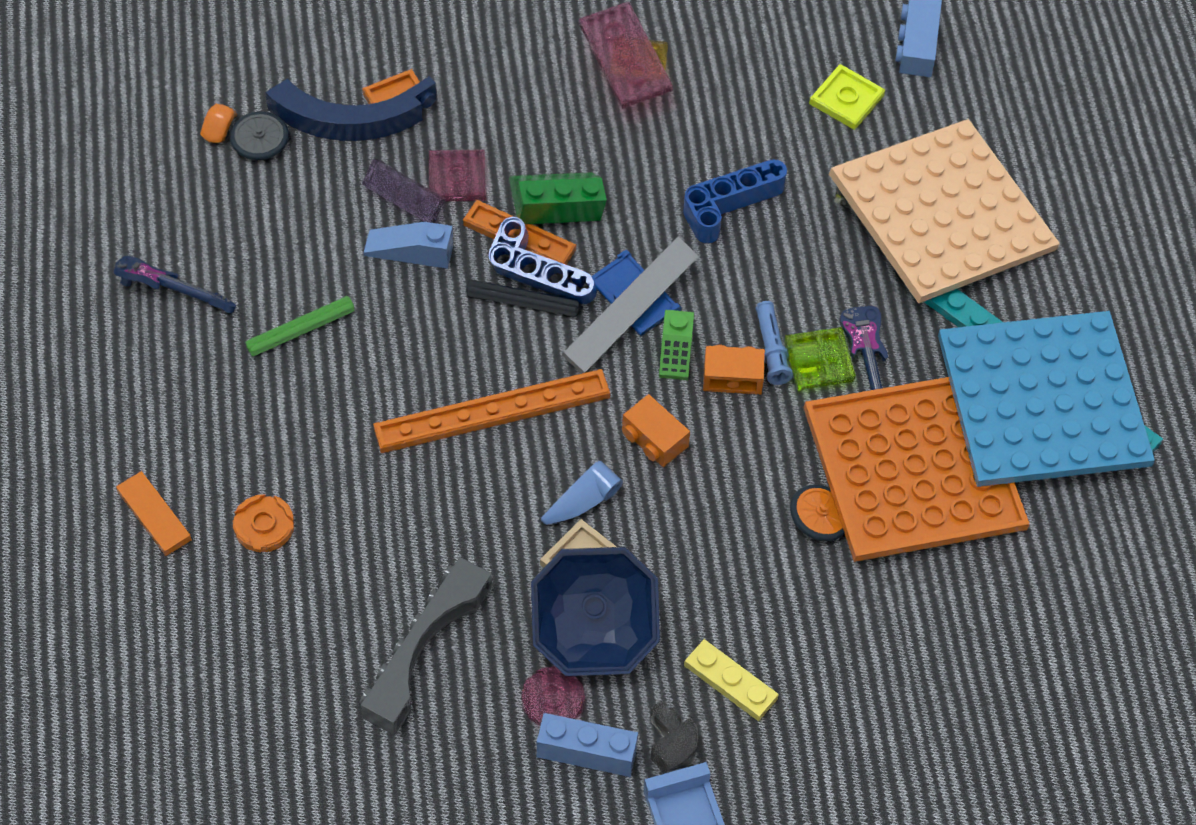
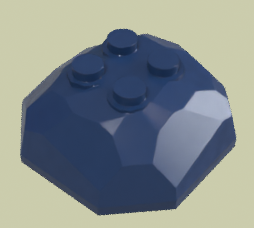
(595, 611)

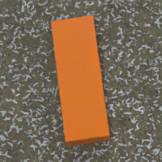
(153, 513)

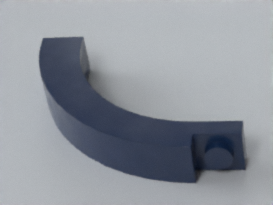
(350, 121)

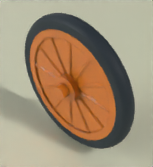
(816, 513)

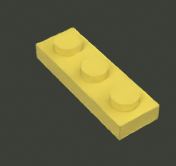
(731, 680)

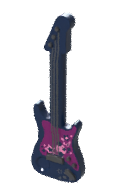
(134, 269)
(862, 329)

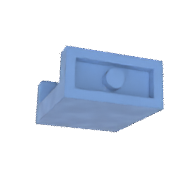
(683, 797)

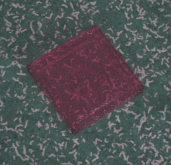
(458, 174)

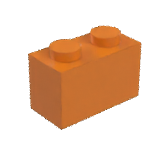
(733, 369)
(655, 431)

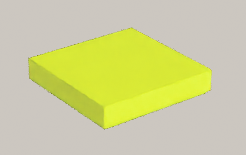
(847, 96)

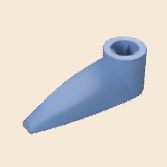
(590, 489)

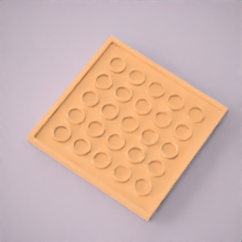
(943, 210)

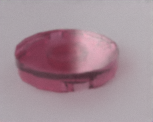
(552, 694)

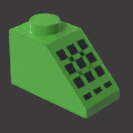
(676, 344)

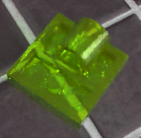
(819, 358)

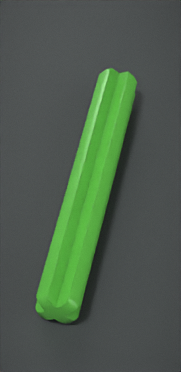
(300, 326)

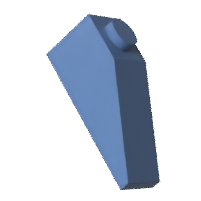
(412, 243)

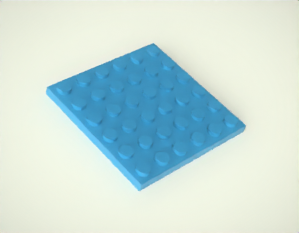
(1044, 398)

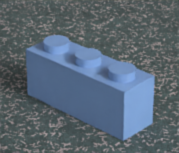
(918, 37)
(587, 744)

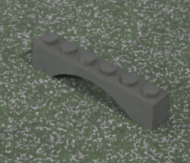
(459, 594)

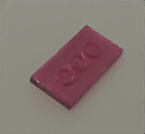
(625, 55)

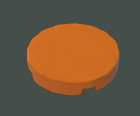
(263, 523)

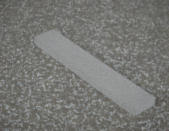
(630, 305)

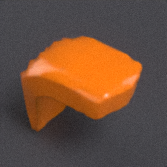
(217, 123)

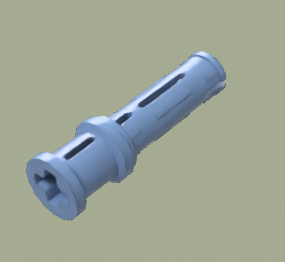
(775, 352)

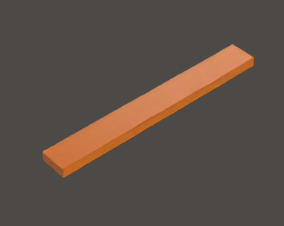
(491, 411)

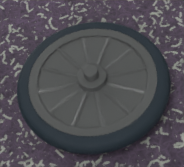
(259, 135)

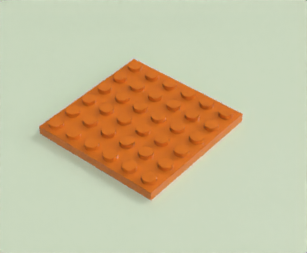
(905, 471)

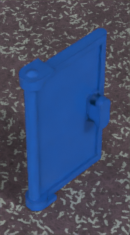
(617, 277)

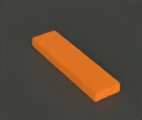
(488, 219)

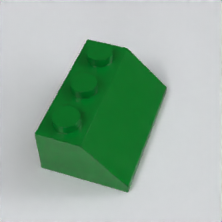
(558, 197)

